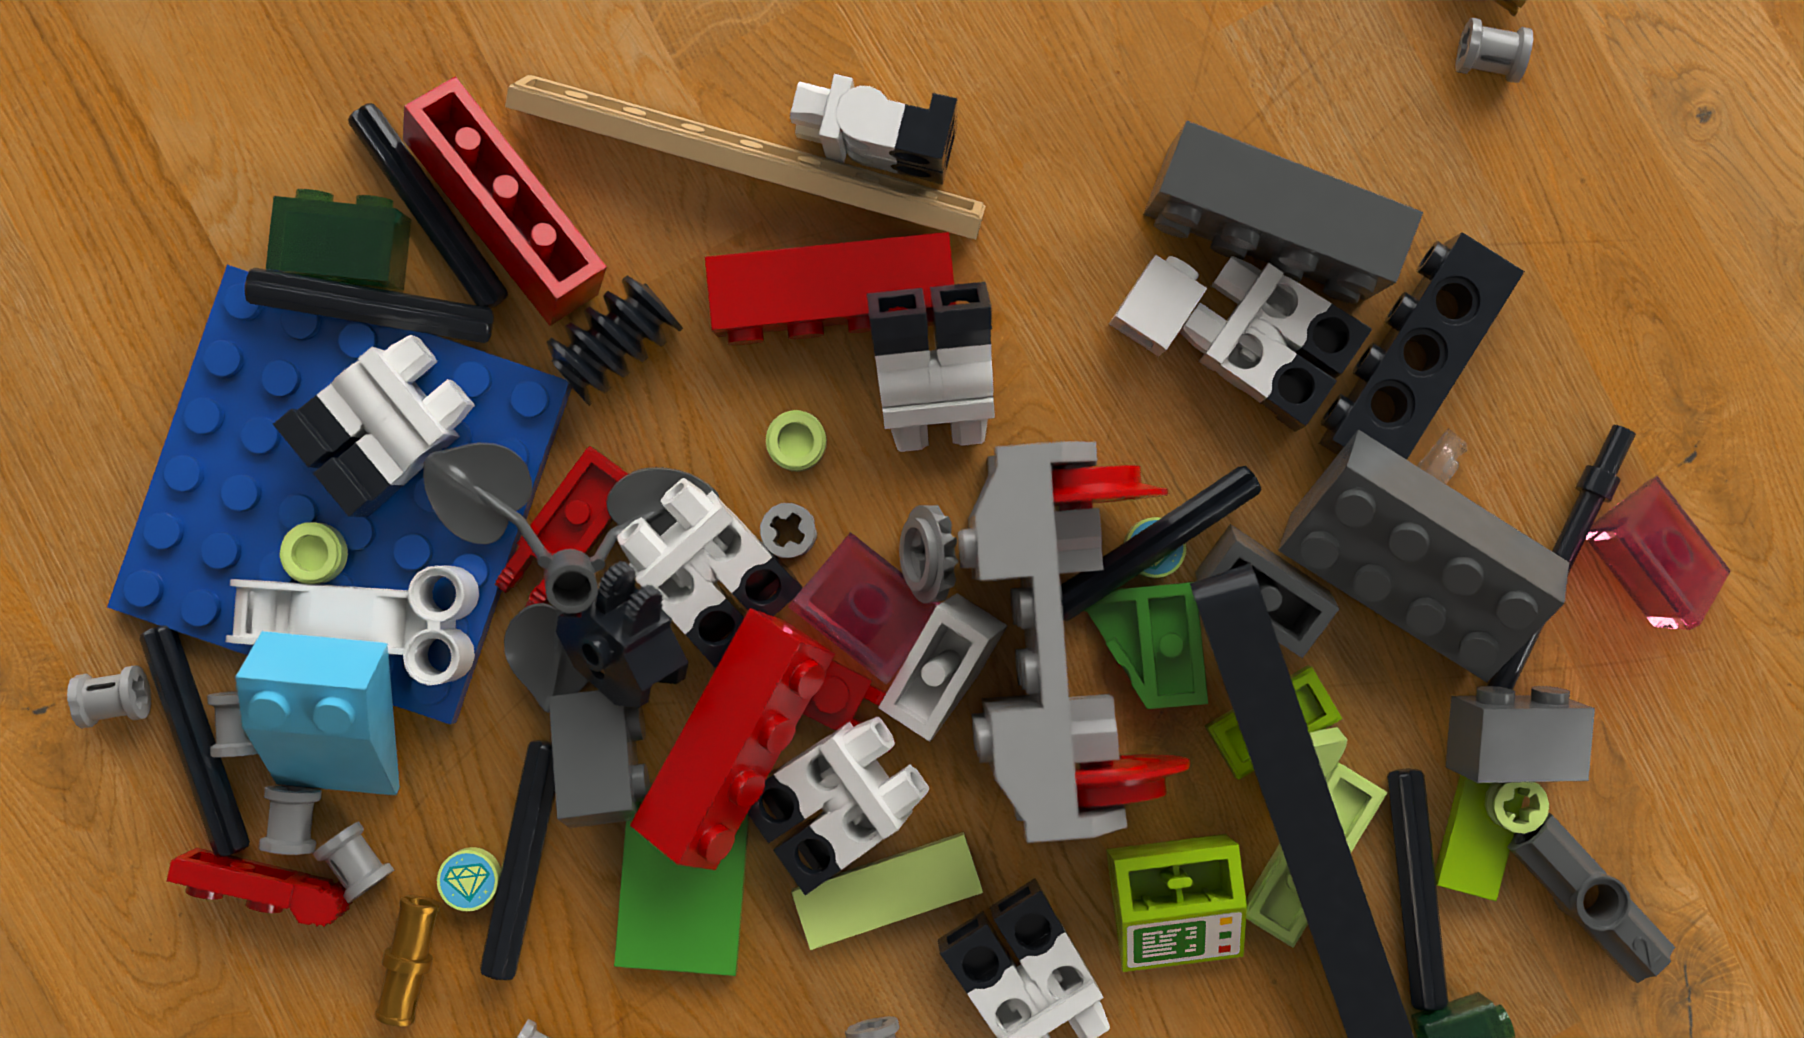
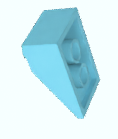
(321, 712)

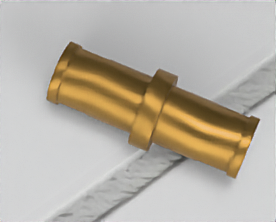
(407, 960)

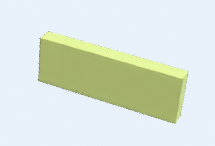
(888, 891)
(1274, 899)

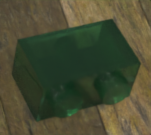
(339, 240)

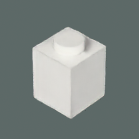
(1159, 303)

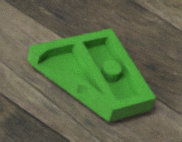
(1156, 642)

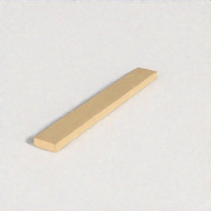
(746, 155)

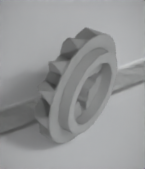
(928, 553)

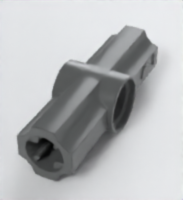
(1613, 918)

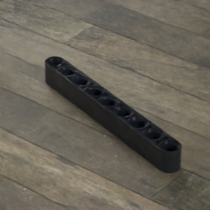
(1300, 804)

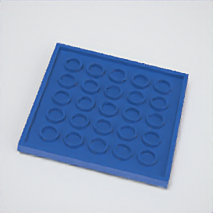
(237, 487)

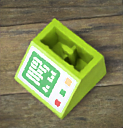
(1178, 902)

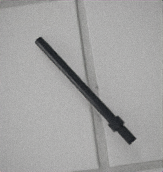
(1596, 486)

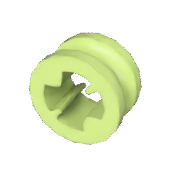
(1529, 817)

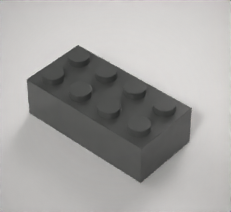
(1281, 214)
(1425, 557)

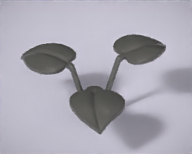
(476, 495)

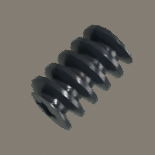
(611, 338)

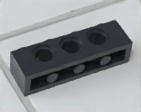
(1481, 287)

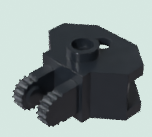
(625, 637)

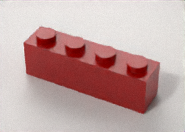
(502, 200)
(819, 285)
(732, 741)

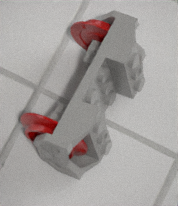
(1047, 748)

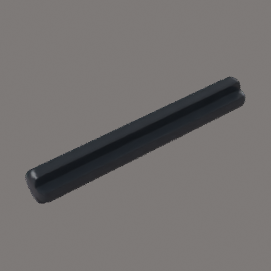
(427, 206)
(368, 305)
(1158, 540)
(193, 741)
(520, 863)
(1417, 889)

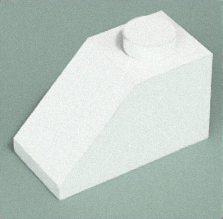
(942, 665)

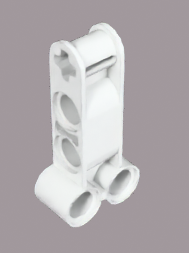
(397, 617)

